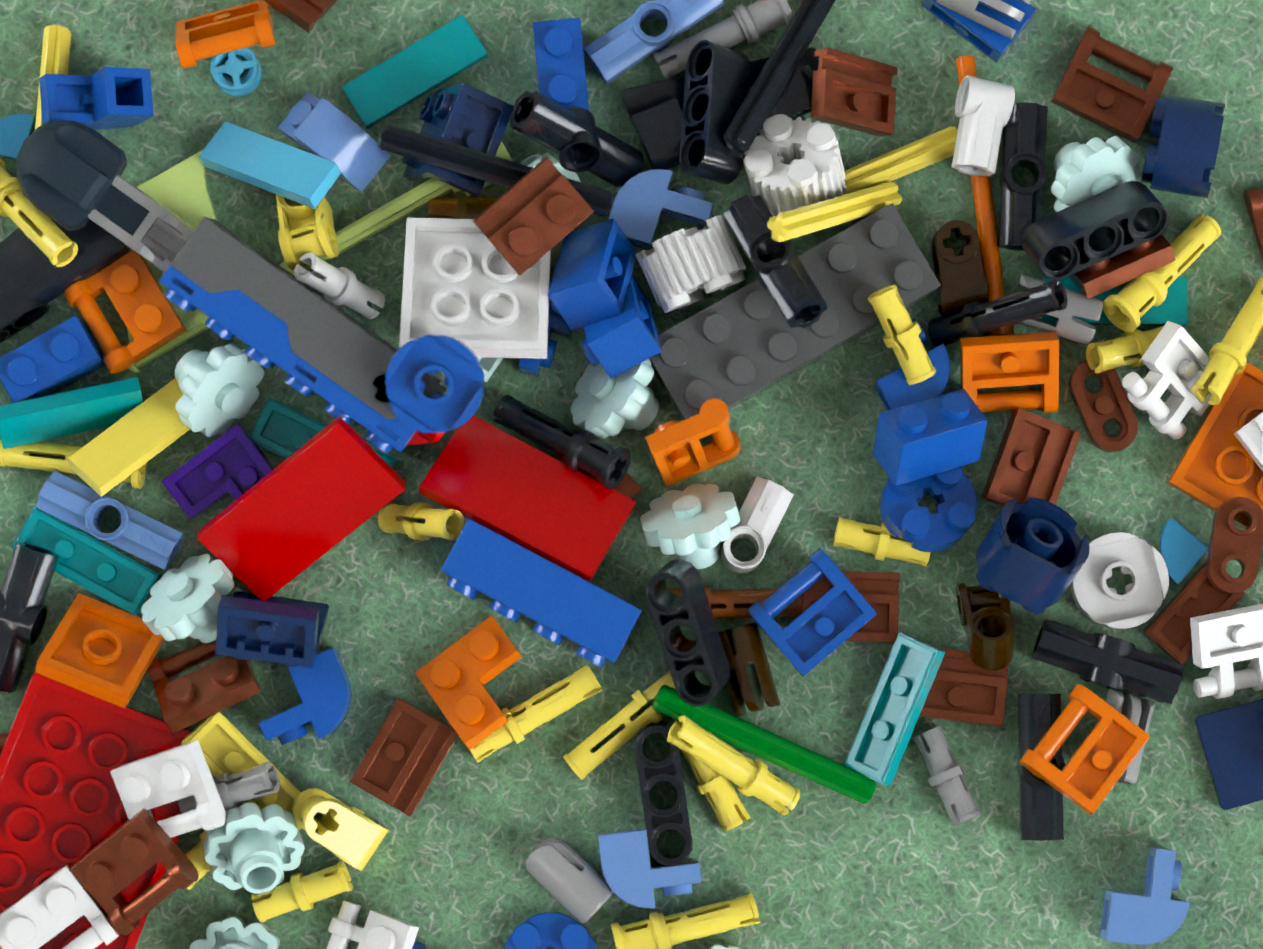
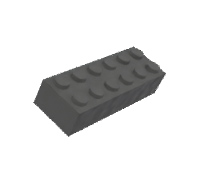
(746, 342)

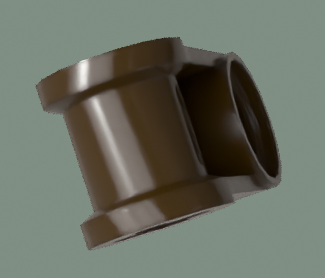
(960, 276)
(986, 625)

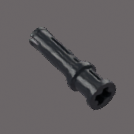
(578, 448)

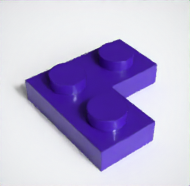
(226, 465)

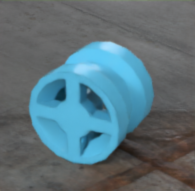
(234, 65)

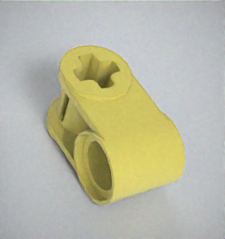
(305, 230)
(341, 829)

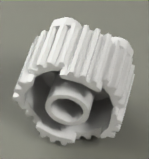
(794, 164)
(691, 263)

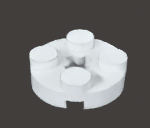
(1141, 597)

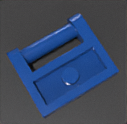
(823, 624)

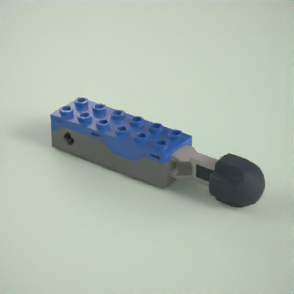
(78, 178)

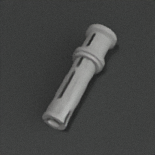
(745, 25)

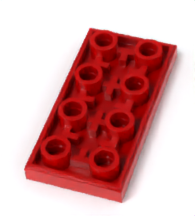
(527, 497)
(301, 509)

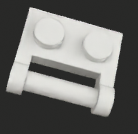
(167, 779)
(51, 910)

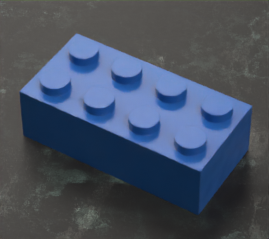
(541, 592)

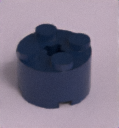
(1186, 145)
(1031, 554)

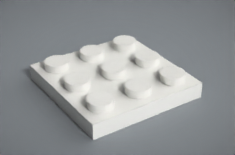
(469, 292)

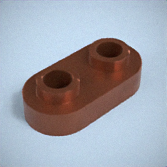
(1107, 404)
(1235, 544)

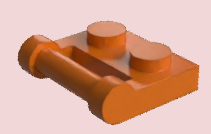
(224, 32)
(139, 304)
(1011, 362)
(678, 447)
(1098, 759)

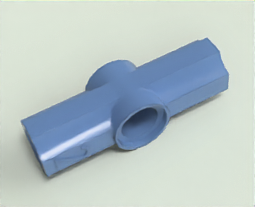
(629, 45)
(83, 508)

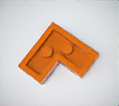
(458, 680)

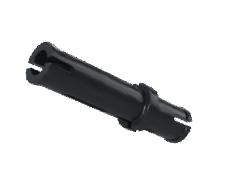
(981, 319)

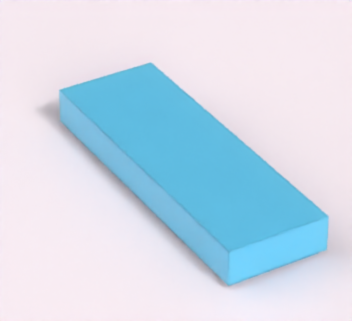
(270, 165)

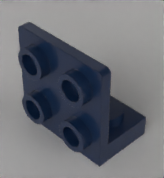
(463, 118)
(271, 629)
(1234, 752)

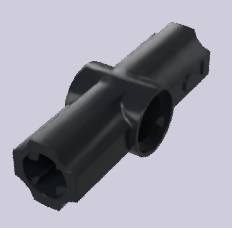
(575, 138)
(1022, 147)
(786, 279)
(23, 608)
(1108, 661)
(1039, 802)

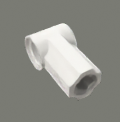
(983, 112)
(758, 522)

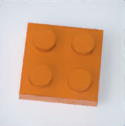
(99, 651)

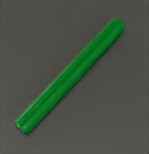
(768, 746)

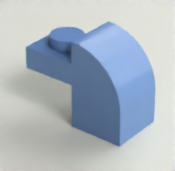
(334, 137)
(647, 197)
(629, 872)
(1150, 916)

